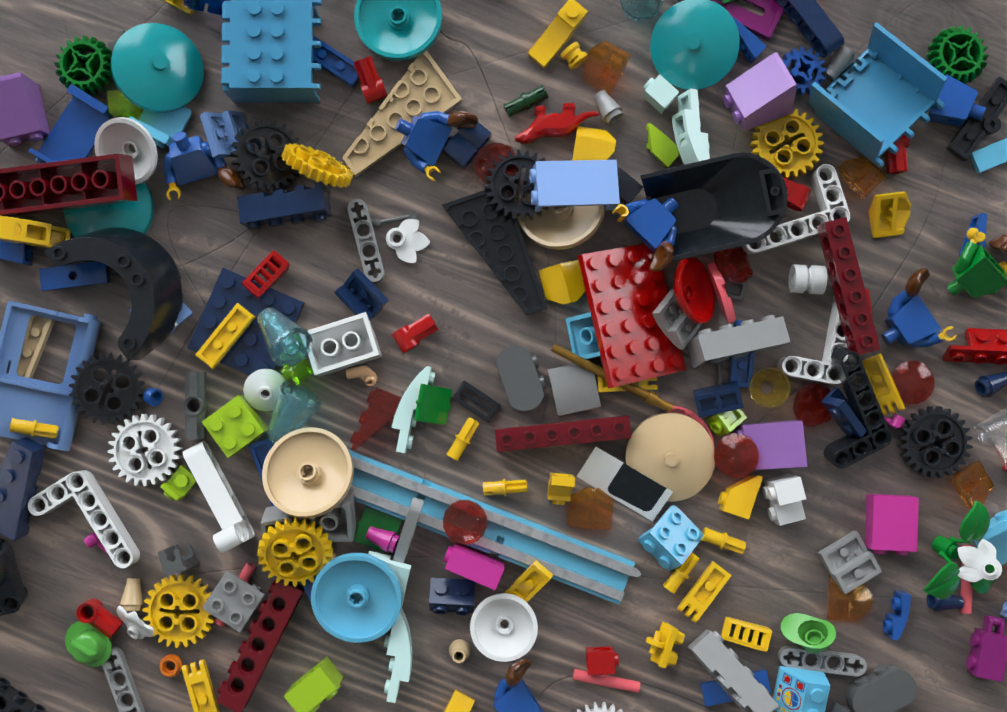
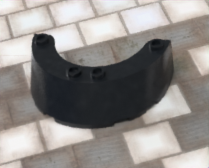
(148, 273)

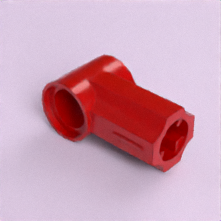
(371, 83)
(897, 162)
(411, 335)
(102, 619)

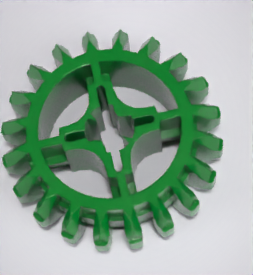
(970, 58)
(70, 71)

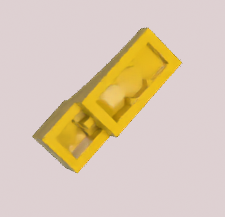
(558, 33)
(560, 488)

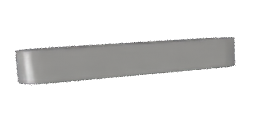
(363, 241)
(408, 530)
(821, 662)
(127, 688)

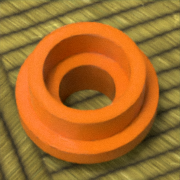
(166, 670)

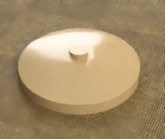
(562, 225)
(672, 453)
(308, 472)

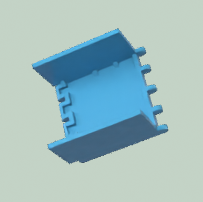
(270, 51)
(880, 96)

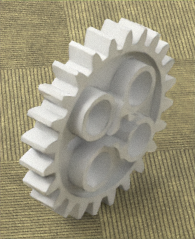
(164, 443)

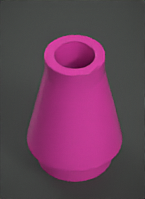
(384, 539)

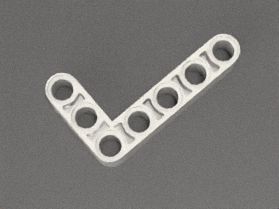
(805, 223)
(822, 367)
(81, 494)
(219, 496)

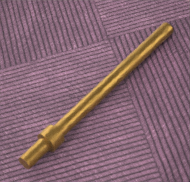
(650, 397)

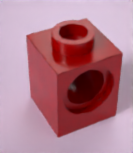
(601, 660)

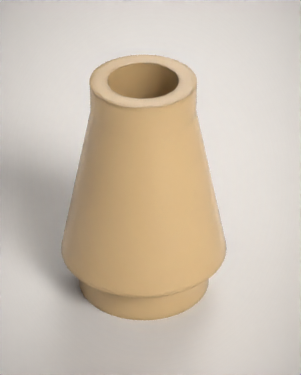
(132, 595)
(459, 646)

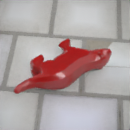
(554, 124)

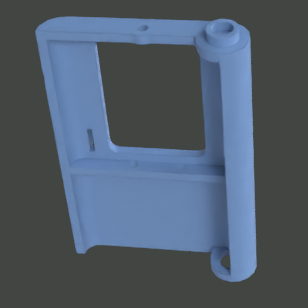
(38, 399)

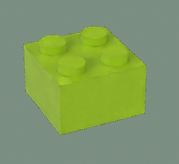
(235, 426)
(314, 687)

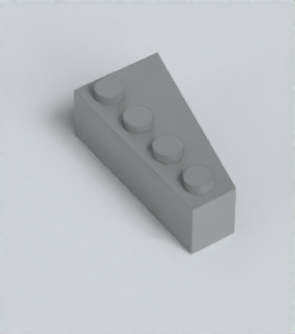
(737, 340)
(339, 522)
(730, 674)

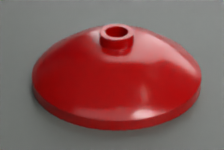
(694, 290)

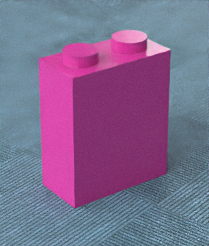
(891, 523)
(474, 565)

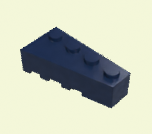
(285, 206)
(18, 486)

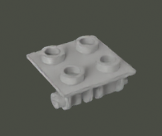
(233, 600)

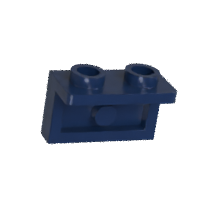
(361, 295)
(842, 413)
(451, 596)

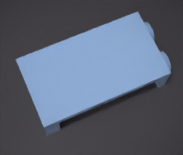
(575, 183)

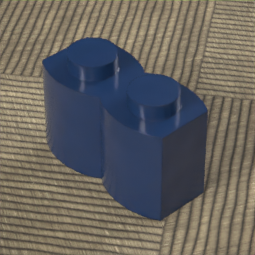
(466, 144)

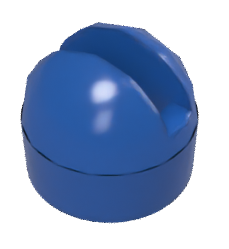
(158, 396)

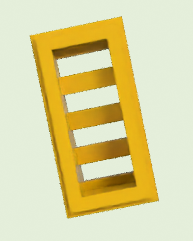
(765, 637)

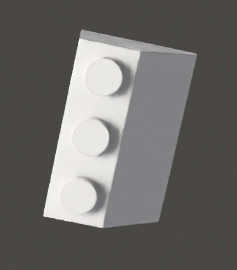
(343, 345)

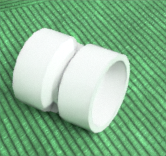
(811, 279)

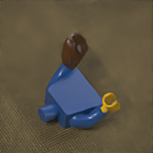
(428, 134)
(191, 161)
(653, 226)
(910, 319)
(513, 693)

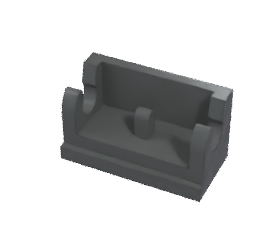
(174, 562)

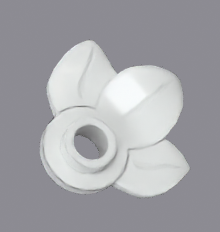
(410, 240)
(975, 561)
(135, 627)

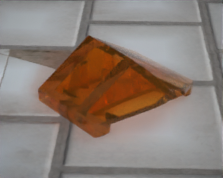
(605, 65)
(861, 175)
(972, 483)
(590, 509)
(850, 605)

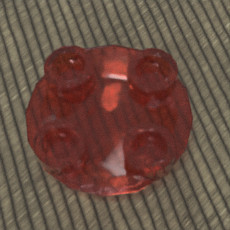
(487, 155)
(733, 264)
(913, 381)
(808, 405)
(736, 455)
(464, 522)

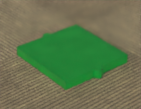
(433, 404)
(376, 519)

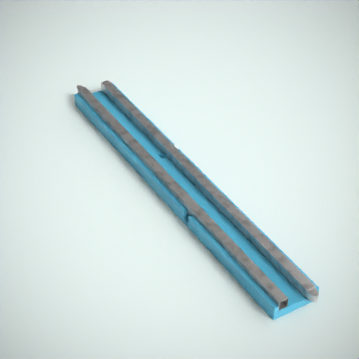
(506, 533)

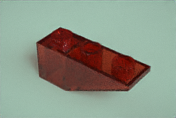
(379, 413)

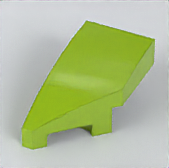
(661, 146)

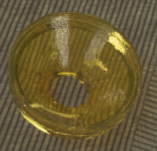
(780, 389)

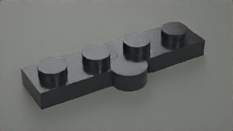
(974, 130)

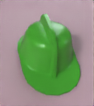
(809, 632)
(87, 644)

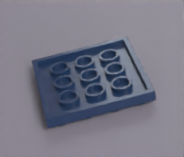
(250, 349)

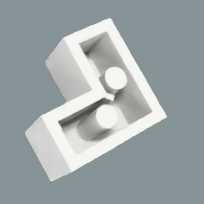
(784, 498)

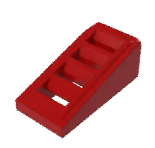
(273, 262)

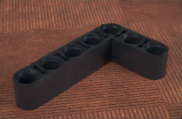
(862, 409)

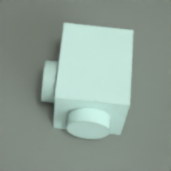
(659, 93)

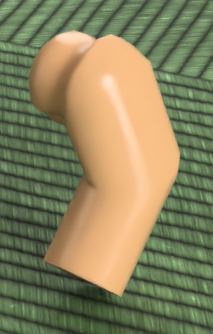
(363, 373)

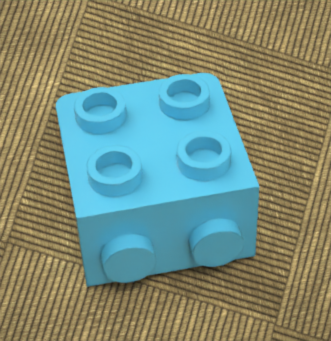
(164, 125)
(997, 536)
(671, 538)

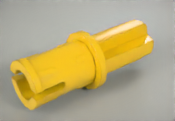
(34, 428)
(463, 439)
(504, 487)
(723, 541)
(681, 573)

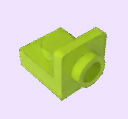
(725, 422)
(179, 484)

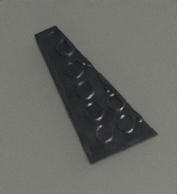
(500, 246)

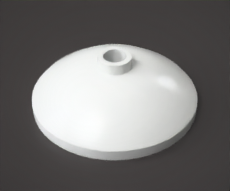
(120, 136)
(503, 642)

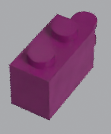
(988, 650)

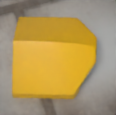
(593, 144)
(889, 214)
(562, 282)

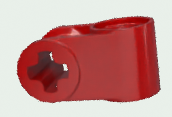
(796, 195)

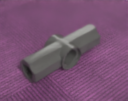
(195, 390)

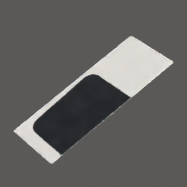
(624, 484)

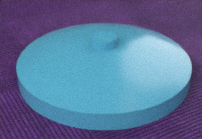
(356, 597)

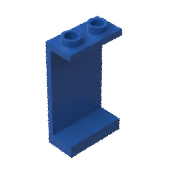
(75, 130)

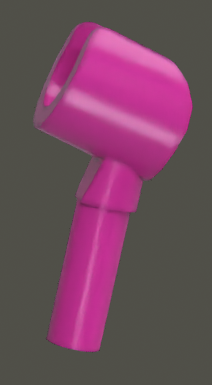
(895, 422)
(92, 540)

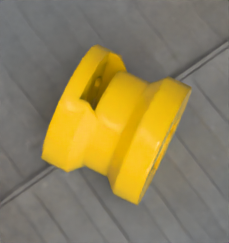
(574, 55)

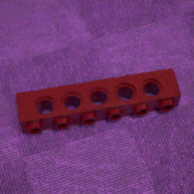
(848, 286)
(562, 433)
(238, 698)

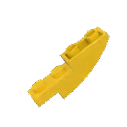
(31, 232)

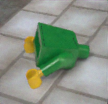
(977, 269)

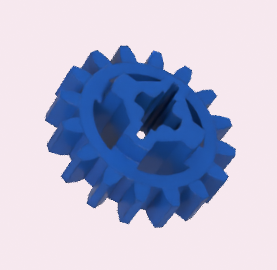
(804, 62)

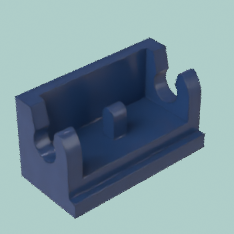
(718, 399)

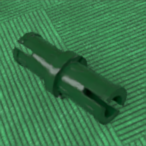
(525, 101)

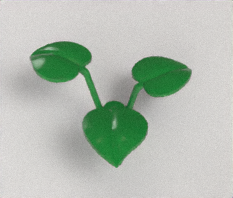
(946, 580)

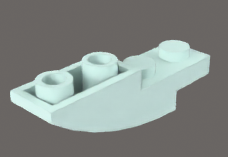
(691, 142)
(405, 412)
(398, 645)

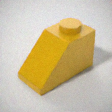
(740, 496)

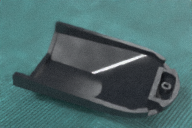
(720, 201)

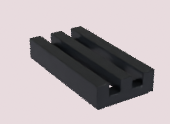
(491, 411)

